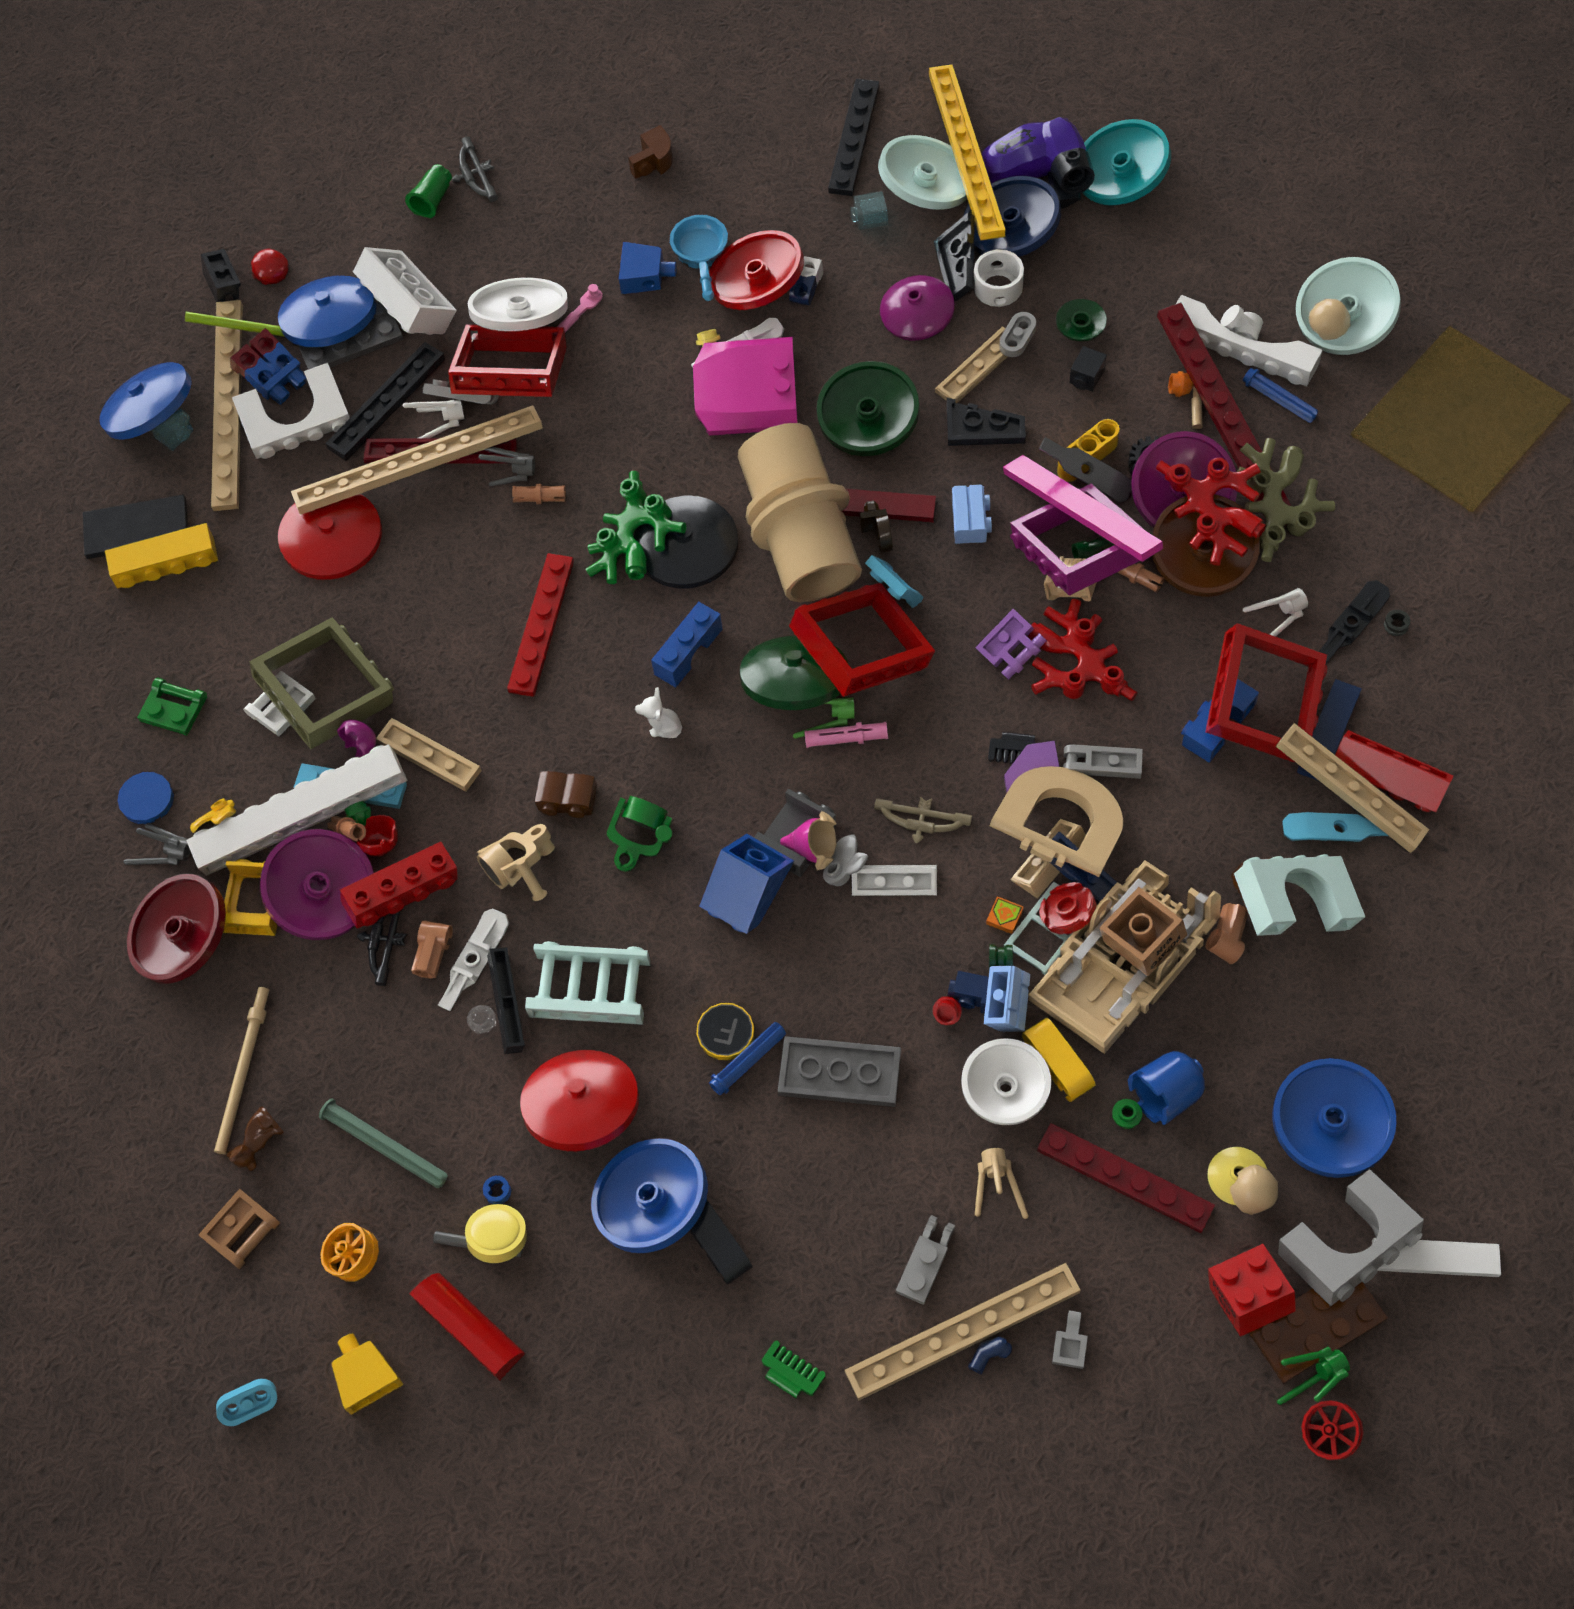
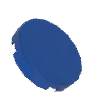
(145, 797)

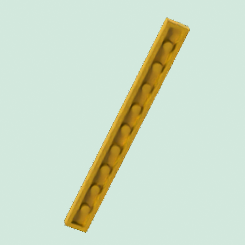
(967, 152)

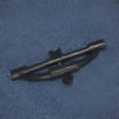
(381, 973)

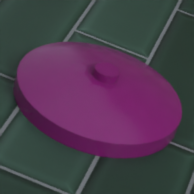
(1150, 489)
(305, 879)

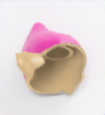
(814, 840)

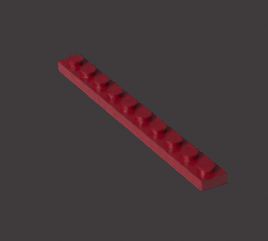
(1209, 385)

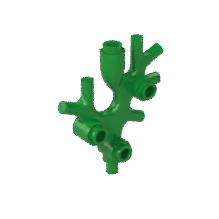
(612, 544)

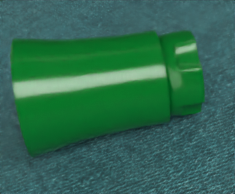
(428, 193)

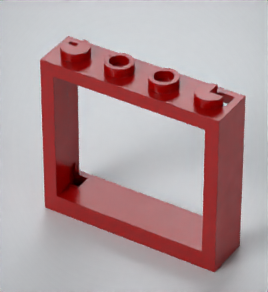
(507, 380)
(836, 668)
(1220, 709)

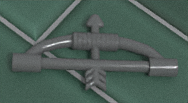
(467, 174)

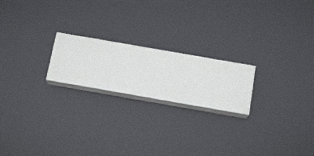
(1448, 1258)

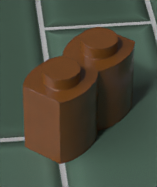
(566, 794)

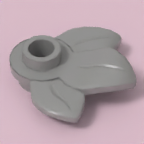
(845, 861)

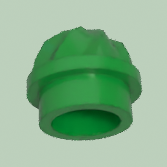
(358, 812)

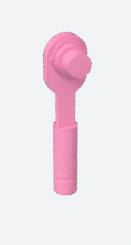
(587, 301)

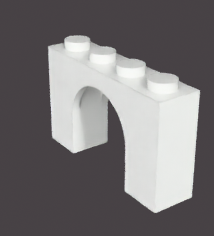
(269, 436)

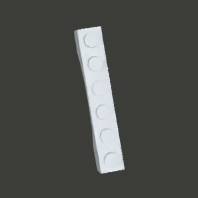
(1289, 360)

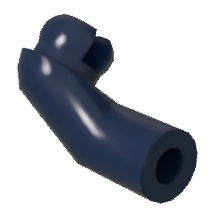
(994, 1347)

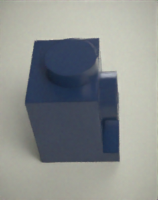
(969, 990)

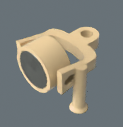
(505, 871)

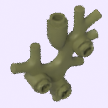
(1276, 511)

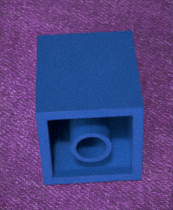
(745, 882)

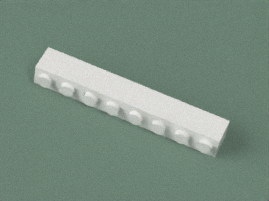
(296, 809)

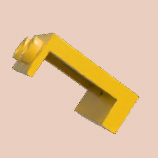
(242, 922)

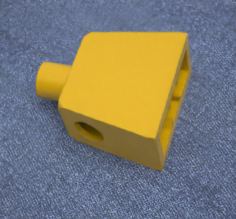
(362, 1374)

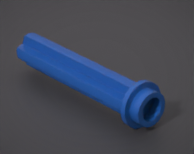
(1280, 395)
(747, 1058)

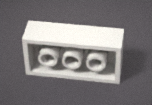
(404, 291)

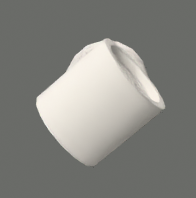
(1242, 323)

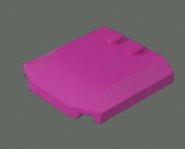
(745, 385)

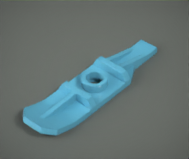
(1321, 827)

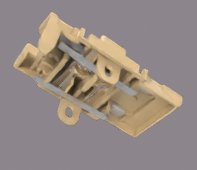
(1098, 996)

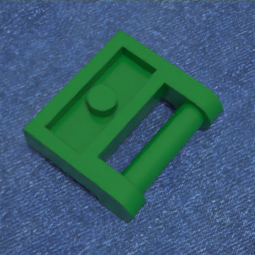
(170, 714)

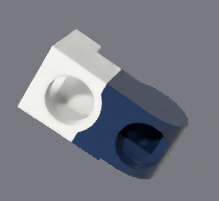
(804, 288)

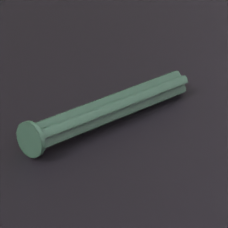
(382, 1143)

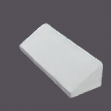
(895, 880)

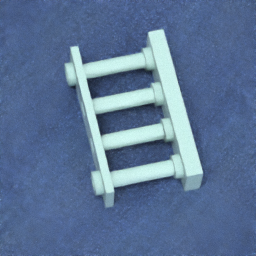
(599, 1008)

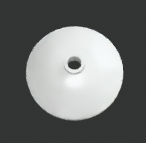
(1011, 1064)

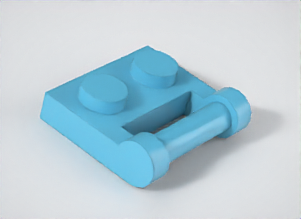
(898, 587)

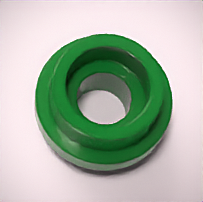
(1123, 1121)

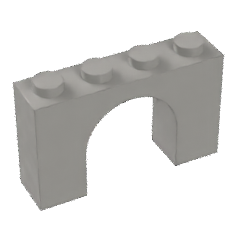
(1337, 1273)

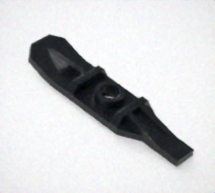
(1363, 610)

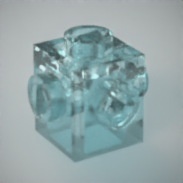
(174, 429)

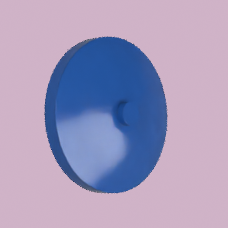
(326, 311)
(145, 400)
(1334, 1118)
(649, 1195)

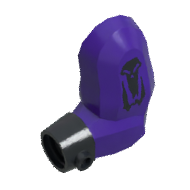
(1041, 149)

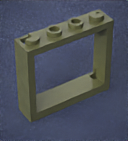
(326, 728)

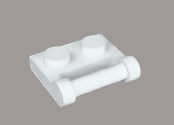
(271, 716)

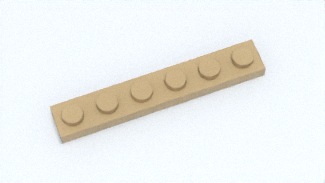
(1352, 788)

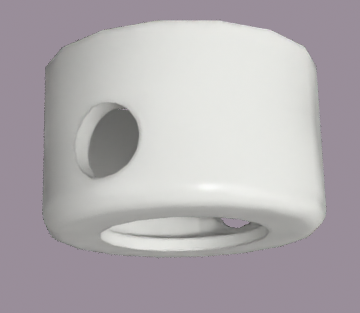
(1011, 268)

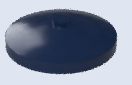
(1028, 214)

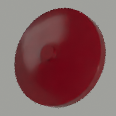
(176, 928)

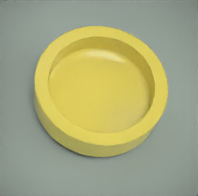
(495, 1233)

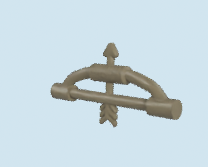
(922, 810)

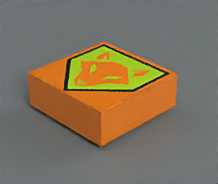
(1004, 915)

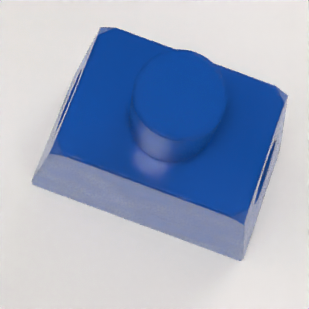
(643, 268)

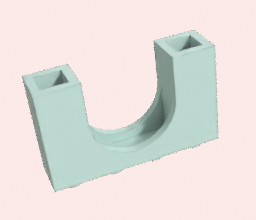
(1320, 876)

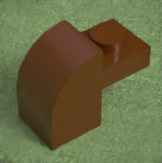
(655, 154)

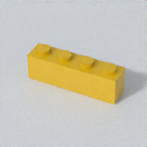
(161, 556)

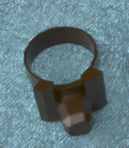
(877, 520)

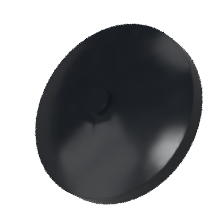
(700, 552)

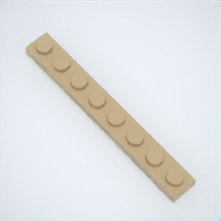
(962, 1331)

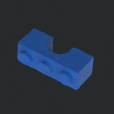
(675, 656)
(1206, 744)

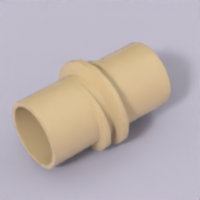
(798, 513)

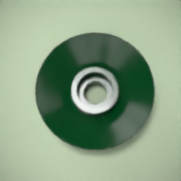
(1083, 312)

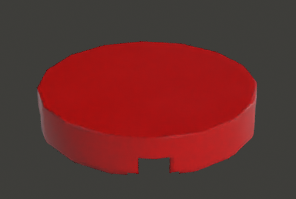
(1067, 908)

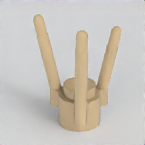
(995, 1165)

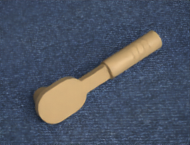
(1196, 404)

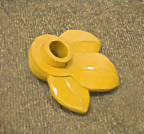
(220, 810)

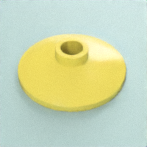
(1222, 1168)

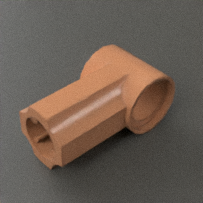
(1226, 938)
(432, 942)

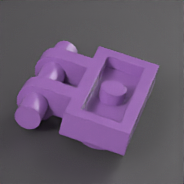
(1005, 639)

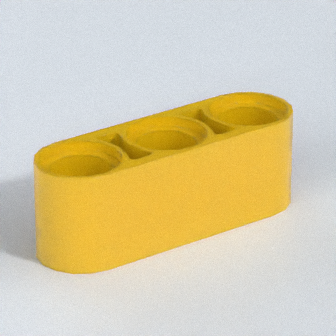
(1096, 443)
(1064, 1064)

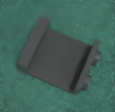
(794, 813)

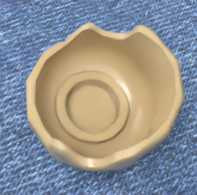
(1329, 319)
(1254, 1190)

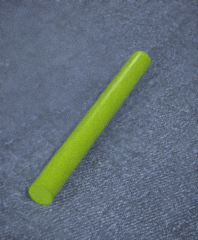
(232, 323)

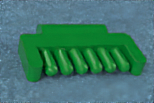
(787, 1378)

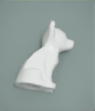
(664, 721)

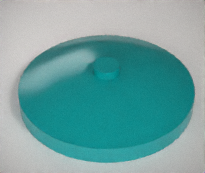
(1127, 161)

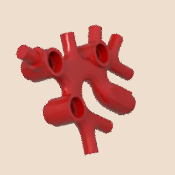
(1201, 500)
(1090, 661)

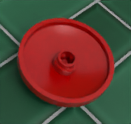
(756, 270)
(330, 538)
(579, 1100)

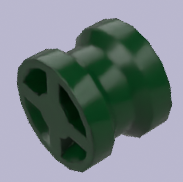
(1000, 955)

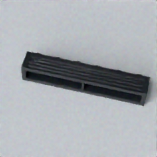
(505, 1000)

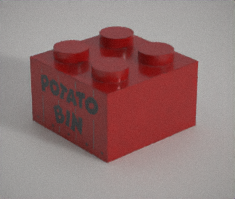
(1252, 1290)

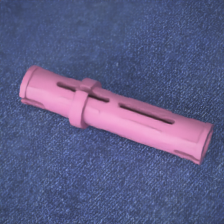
(847, 734)

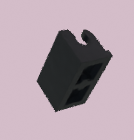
(220, 275)

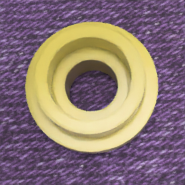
(707, 337)

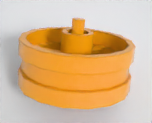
(349, 1252)

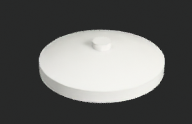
(518, 304)

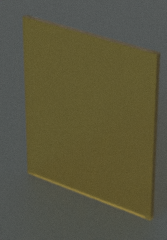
(1460, 418)

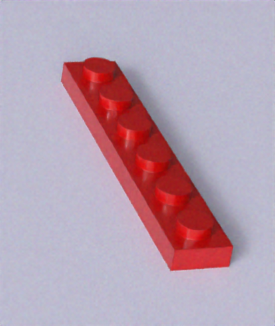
(540, 625)

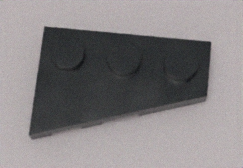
(956, 256)
(982, 427)

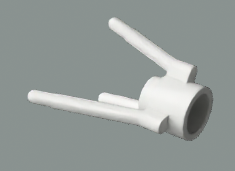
(451, 411)
(1291, 603)

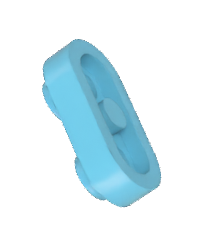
(247, 1401)

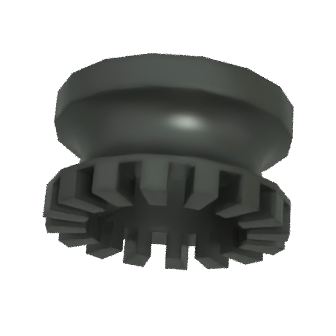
(1397, 614)

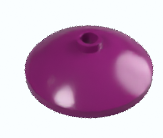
(920, 316)

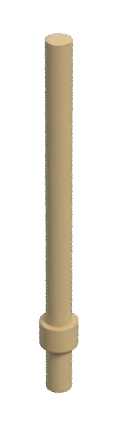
(255, 1017)

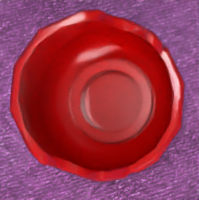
(269, 266)
(380, 835)

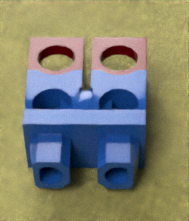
(268, 367)

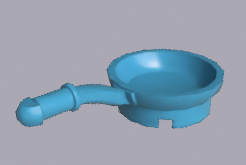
(698, 243)

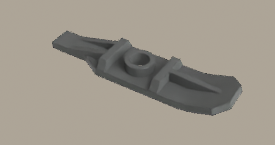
(1101, 475)

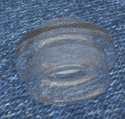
(481, 1019)

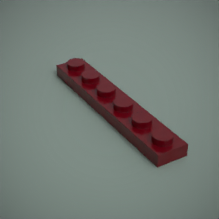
(1126, 1178)

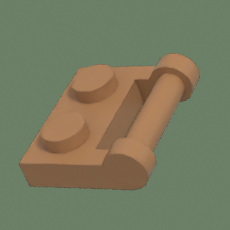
(231, 1224)

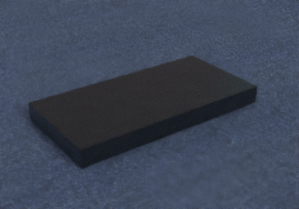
(132, 523)

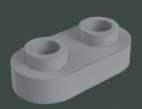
(1016, 336)

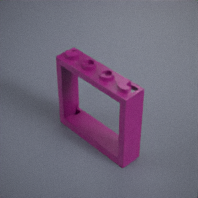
(1081, 574)

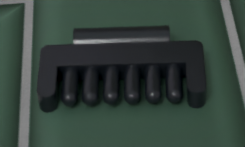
(1009, 743)

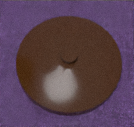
(1191, 568)

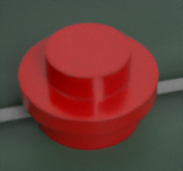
(947, 1010)

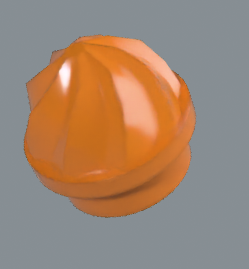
(1180, 384)

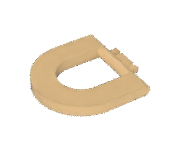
(1061, 782)

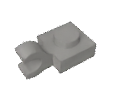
(1069, 1345)

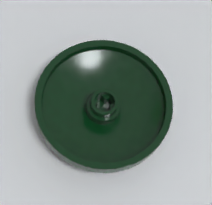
(868, 408)
(785, 676)

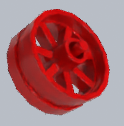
(1332, 1430)

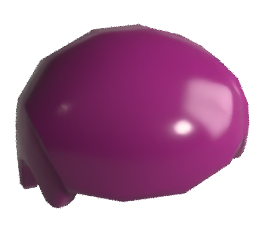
(357, 735)

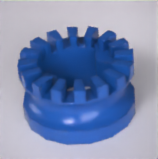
(505, 1188)

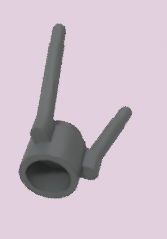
(522, 464)
(174, 846)

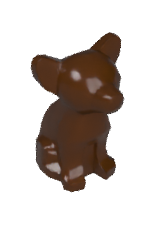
(257, 1133)

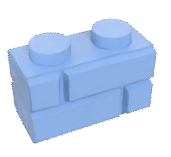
(970, 514)
(1007, 998)

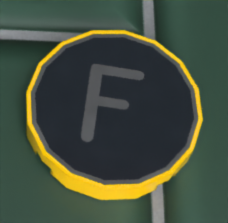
(725, 1031)

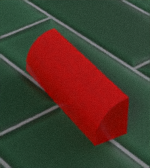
(467, 1324)

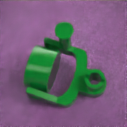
(645, 815)

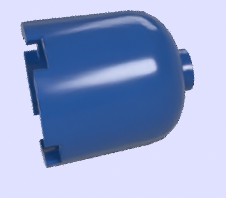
(1168, 1086)

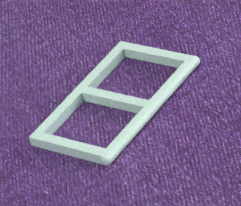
(1032, 916)

